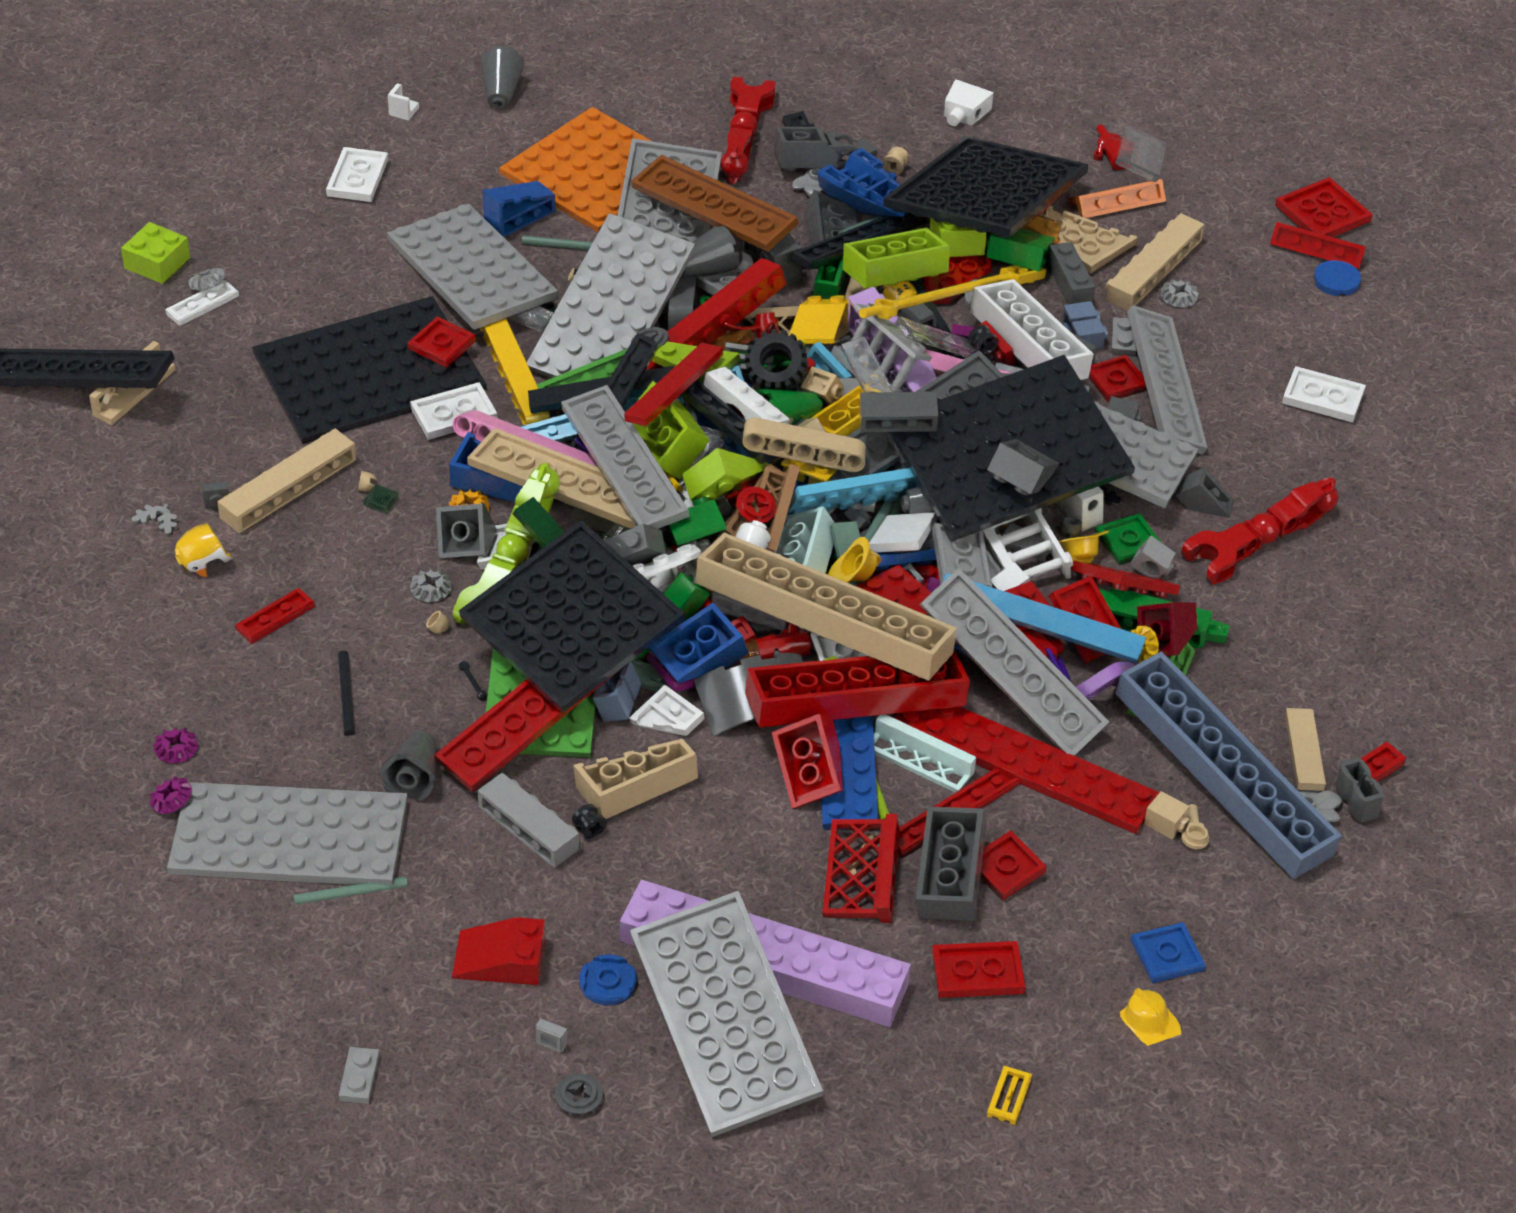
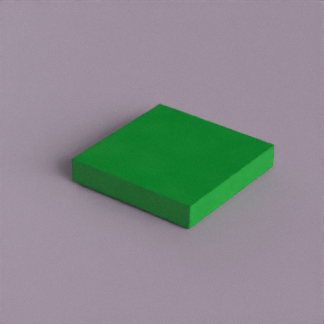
(1125, 537)

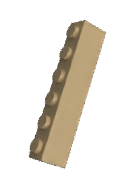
(1154, 262)
(286, 480)

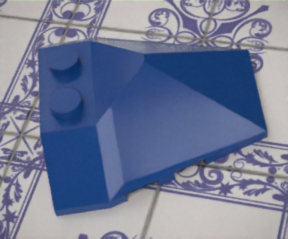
(860, 184)

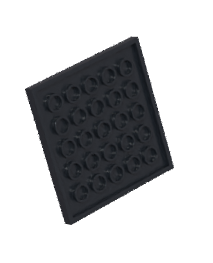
(572, 616)

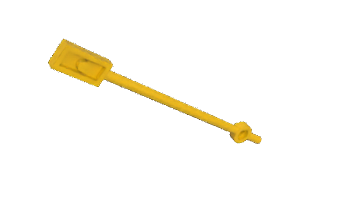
(888, 308)

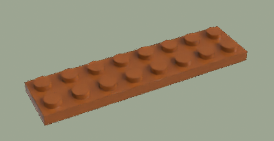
(715, 202)

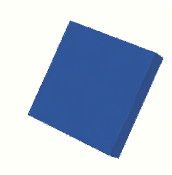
(1167, 952)

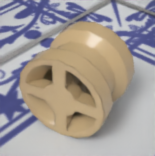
(896, 160)

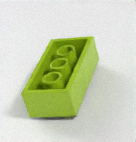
(896, 258)
(673, 437)

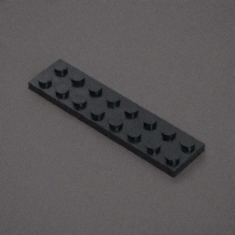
(83, 367)

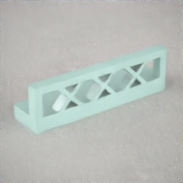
(926, 747)

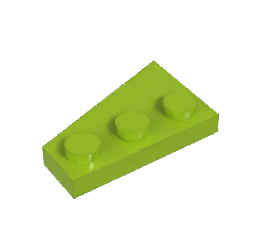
(673, 353)

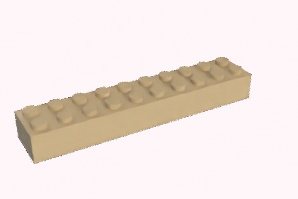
(826, 606)

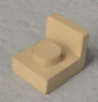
(823, 384)

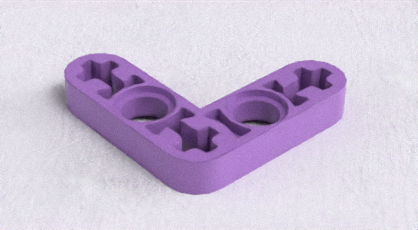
(1104, 679)

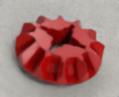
(762, 499)

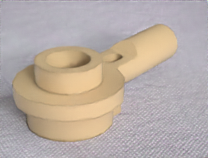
(1195, 834)

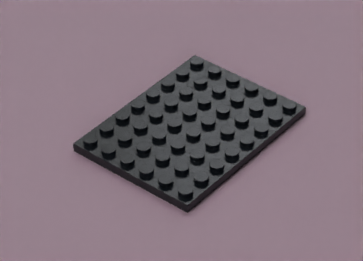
(986, 186)
(358, 370)
(1037, 406)

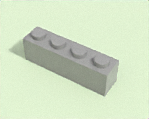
(528, 820)

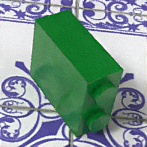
(1021, 249)

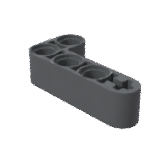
(682, 300)

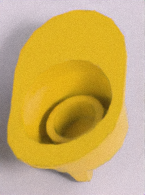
(1082, 548)
(856, 563)
(1150, 1017)

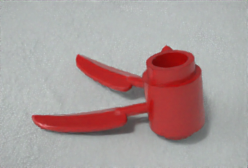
(763, 323)

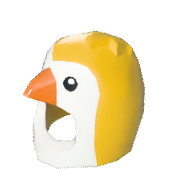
(198, 548)

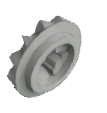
(207, 279)
(1181, 299)
(427, 592)

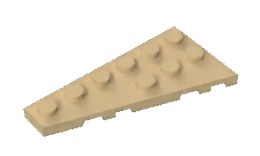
(1093, 244)

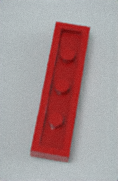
(1317, 244)

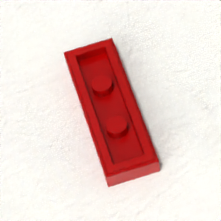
(274, 615)

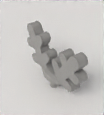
(166, 520)

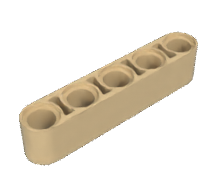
(804, 444)

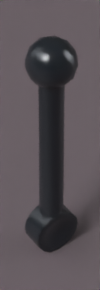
(464, 666)

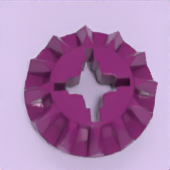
(178, 753)
(175, 800)

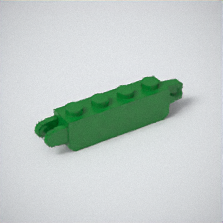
(1124, 608)

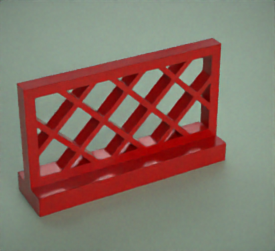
(885, 863)

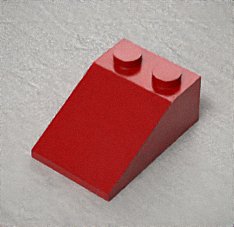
(809, 759)
(501, 951)

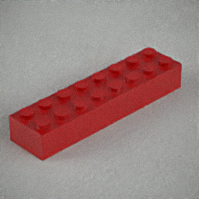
(849, 689)

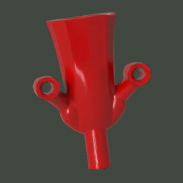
(1110, 143)

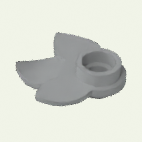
(808, 182)
(1324, 803)

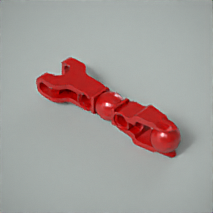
(743, 126)
(1296, 511)

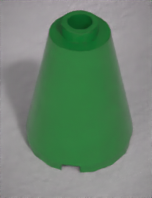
(793, 403)

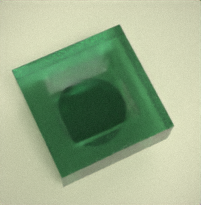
(380, 499)

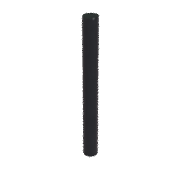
(346, 693)

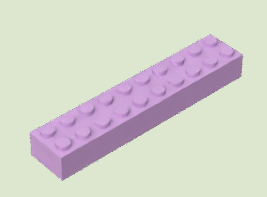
(801, 961)

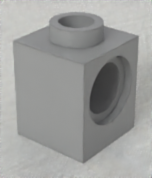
(1153, 559)

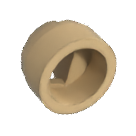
(365, 479)
(438, 622)

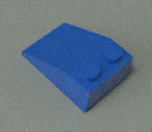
(700, 645)

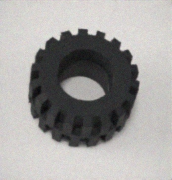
(772, 345)

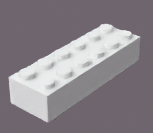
(1028, 326)

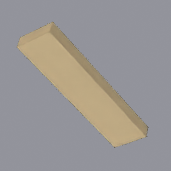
(1305, 749)

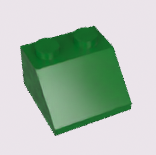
(702, 521)

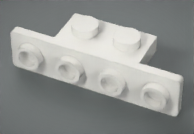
(663, 568)

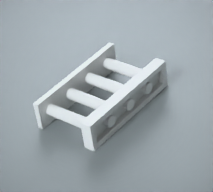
(996, 546)

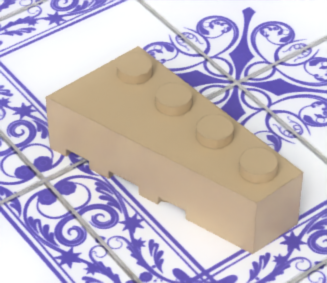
(636, 777)

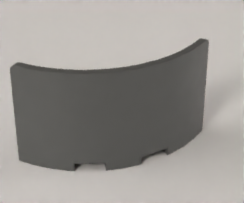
(724, 692)

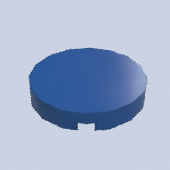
(1337, 278)
(608, 988)

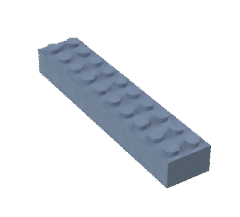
(1228, 765)

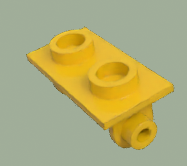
(816, 473)

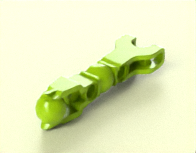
(513, 547)

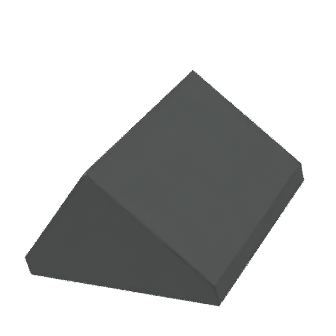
(464, 530)

